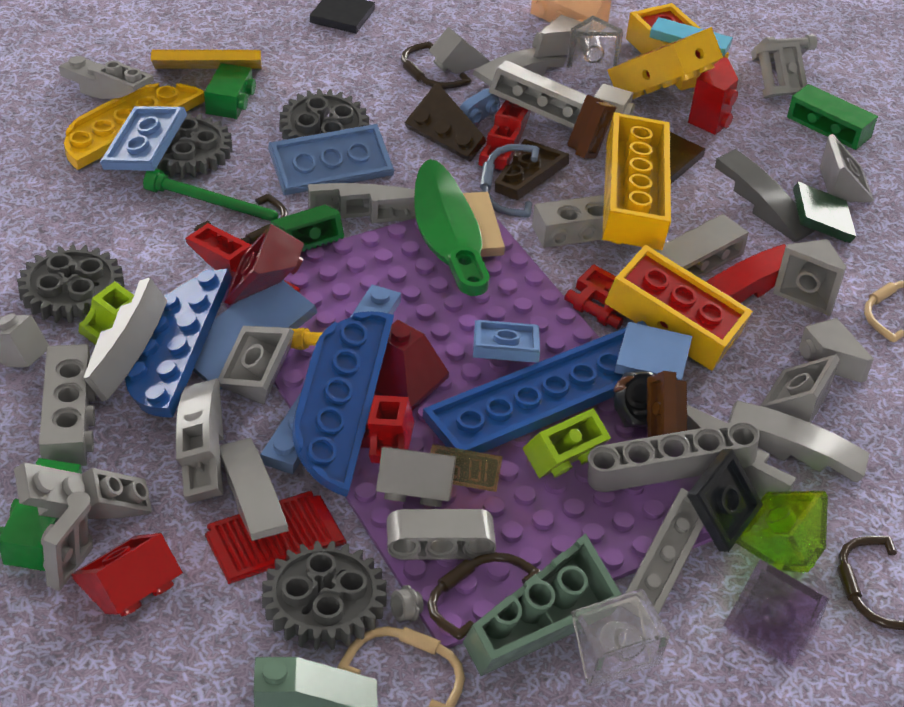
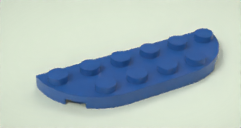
(176, 343)
(339, 397)

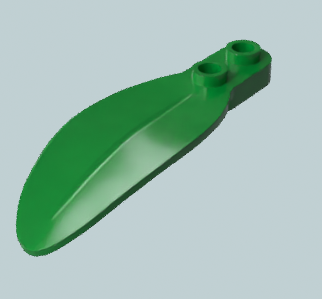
(450, 227)

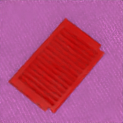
(242, 558)

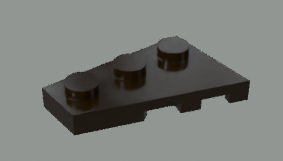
(446, 124)
(525, 175)

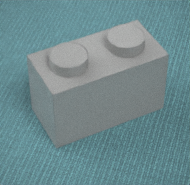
(416, 475)

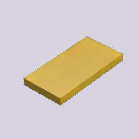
(205, 58)

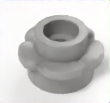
(406, 604)

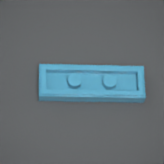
(672, 31)

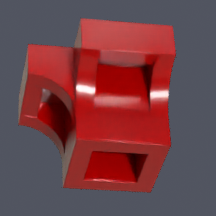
(388, 425)

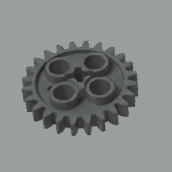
(310, 114)
(197, 147)
(67, 282)
(324, 595)

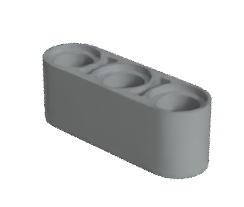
(440, 534)

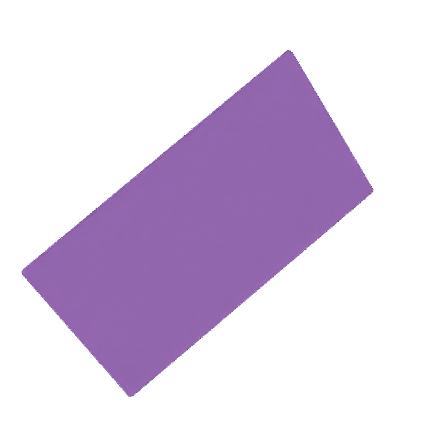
(530, 514)

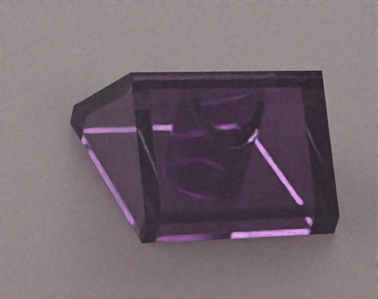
(777, 612)

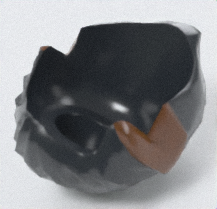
(631, 398)

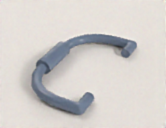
(487, 176)

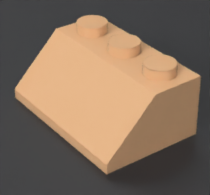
(575, 9)

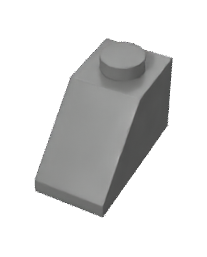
(456, 53)
(834, 338)

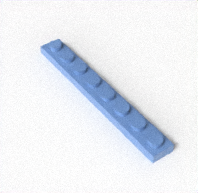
(280, 449)

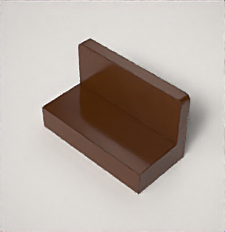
(591, 127)
(666, 404)

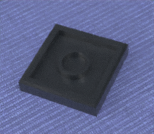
(342, 14)
(725, 500)

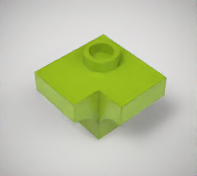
(104, 311)

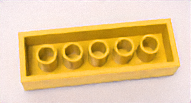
(637, 182)

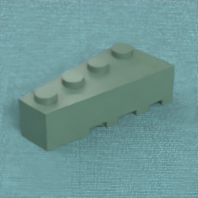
(540, 608)

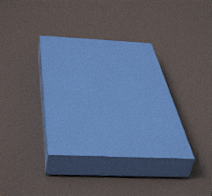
(143, 138)

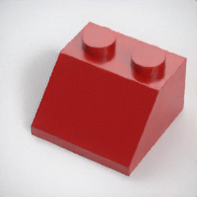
(714, 98)
(129, 574)

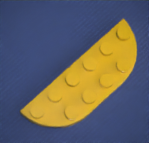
(94, 131)

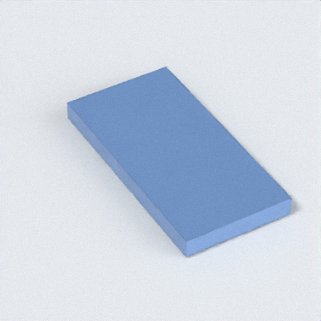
(330, 158)
(271, 307)

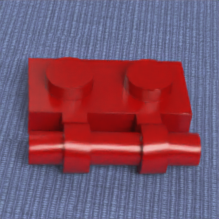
(595, 285)

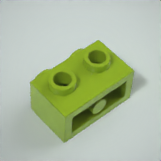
(565, 443)

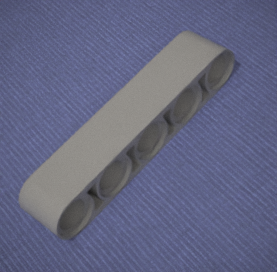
(691, 450)

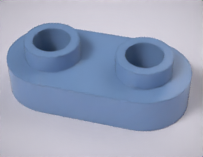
(480, 106)

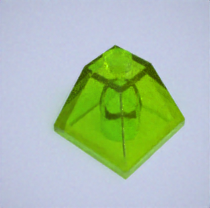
(788, 530)

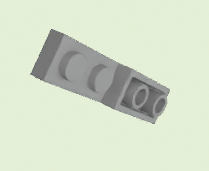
(102, 81)
(197, 440)
(109, 492)

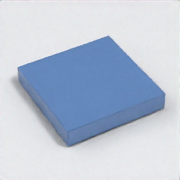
(506, 341)
(653, 350)

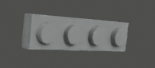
(668, 551)

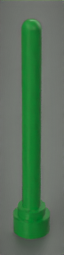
(158, 181)

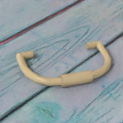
(877, 297)
(416, 640)

